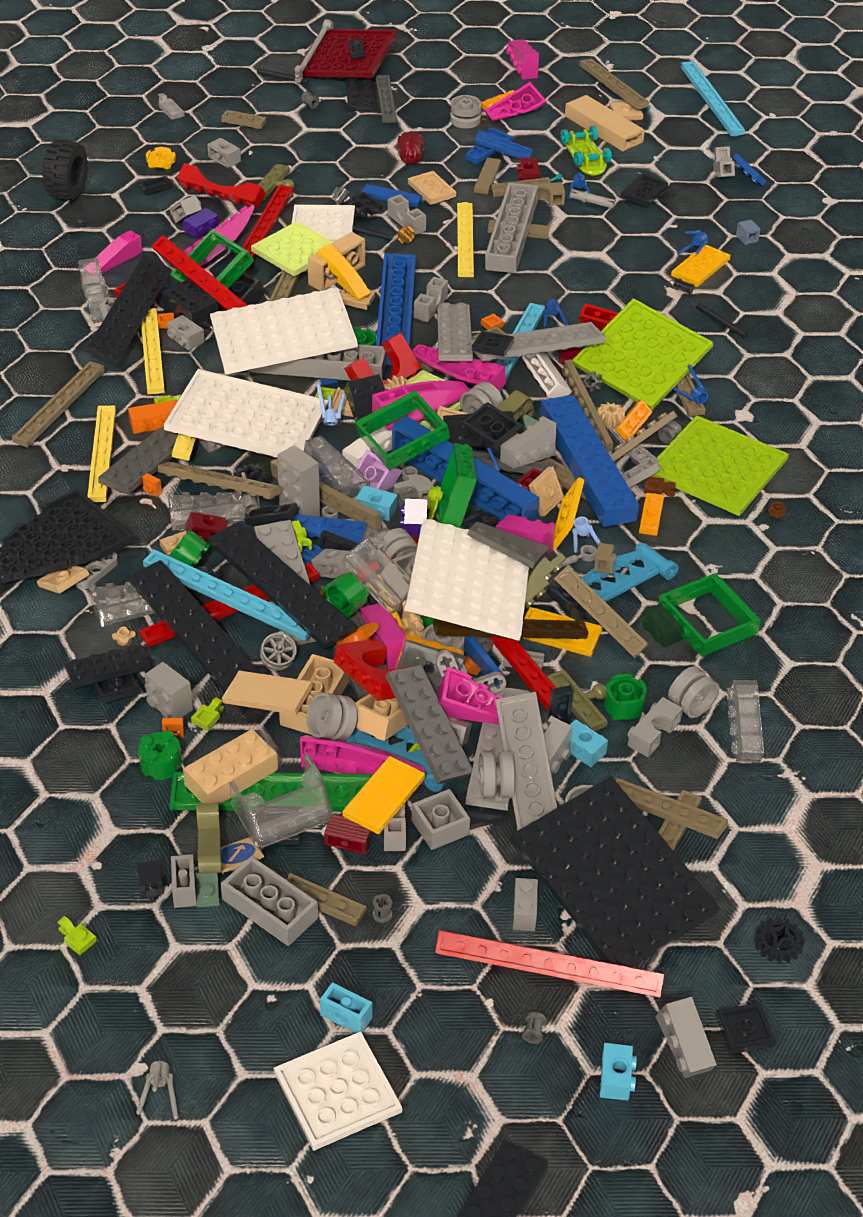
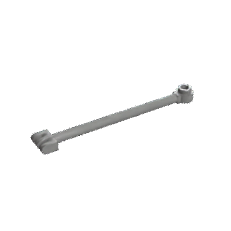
(327, 25)

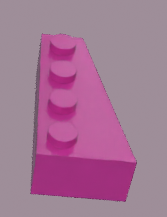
(523, 58)
(388, 632)

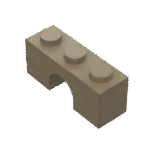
(551, 192)

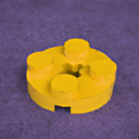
(160, 158)

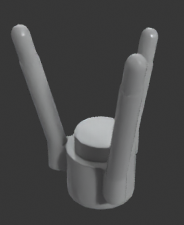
(249, 501)
(158, 1077)

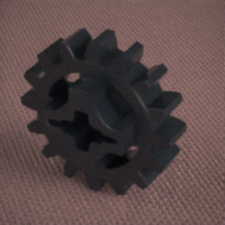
(256, 473)
(779, 940)

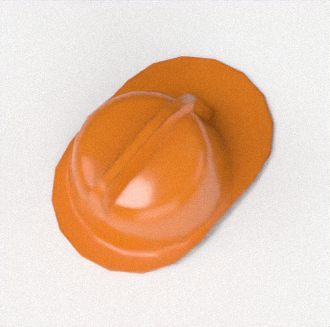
(361, 633)

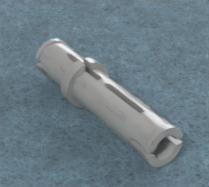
(591, 198)

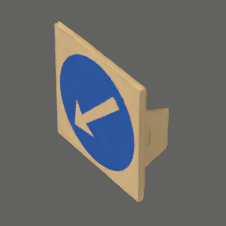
(237, 853)

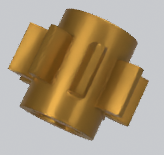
(405, 234)

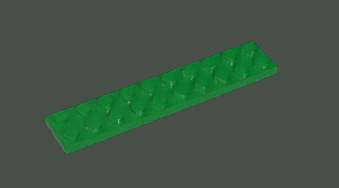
(339, 788)

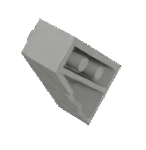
(531, 445)
(557, 742)
(686, 1037)

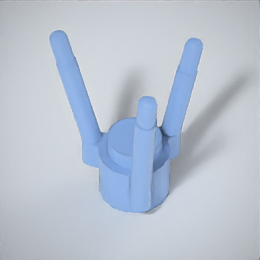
(330, 416)
(582, 528)

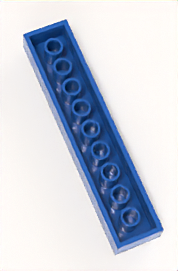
(396, 298)
(590, 460)
(492, 489)

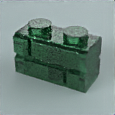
(662, 625)

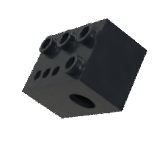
(190, 302)

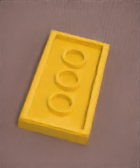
(701, 266)
(567, 512)
(579, 646)
(383, 795)

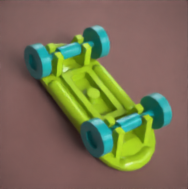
(585, 152)

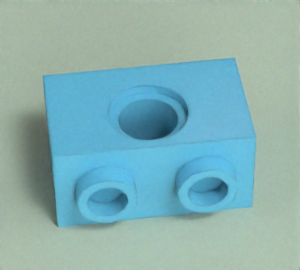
(378, 500)
(587, 744)
(346, 1008)
(615, 1084)

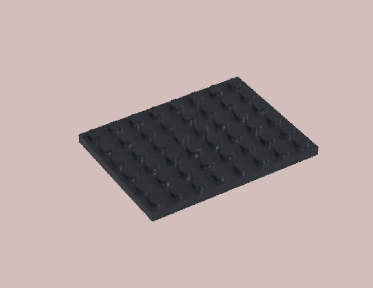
(614, 874)

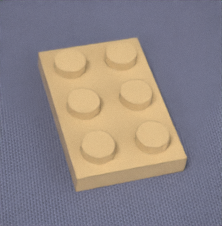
(432, 187)

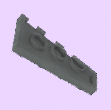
(514, 546)

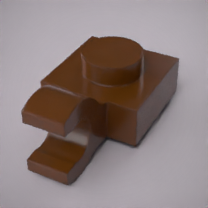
(657, 486)

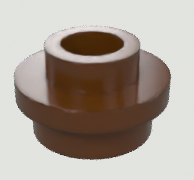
(777, 510)

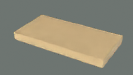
(267, 692)

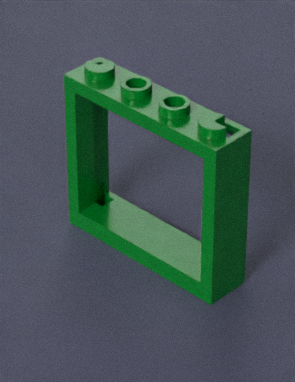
(206, 246)
(393, 412)
(457, 485)
(727, 597)

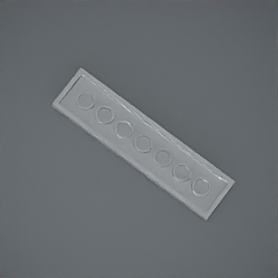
(454, 332)
(548, 340)
(282, 542)
(525, 739)
(489, 741)

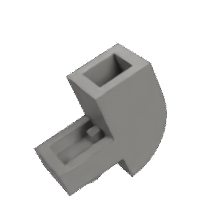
(723, 166)
(414, 481)

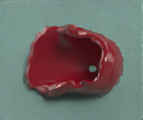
(410, 144)

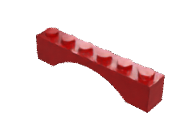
(246, 194)

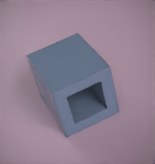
(748, 232)

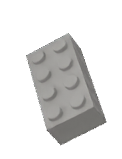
(299, 481)
(269, 900)

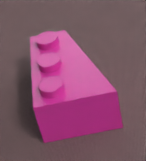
(530, 530)

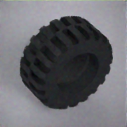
(65, 169)

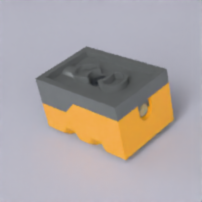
(418, 651)

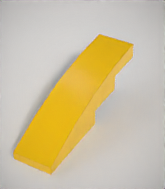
(347, 276)

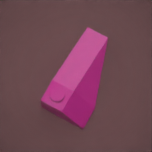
(520, 101)
(120, 250)
(466, 699)

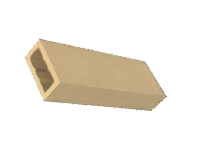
(609, 124)

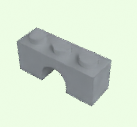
(399, 210)
(426, 305)
(645, 736)
(396, 832)

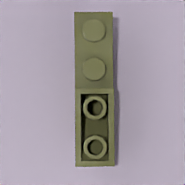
(538, 577)

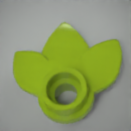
(434, 496)

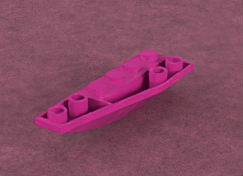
(229, 229)
(465, 371)
(433, 392)
(346, 756)

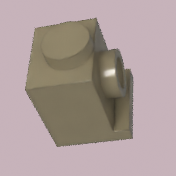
(605, 558)

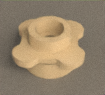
(123, 636)

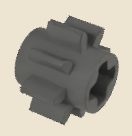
(341, 194)
(589, 378)

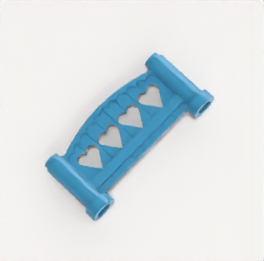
(653, 565)
(400, 750)

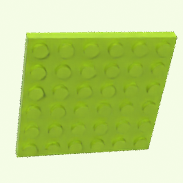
(643, 353)
(719, 464)

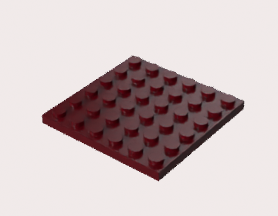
(334, 58)

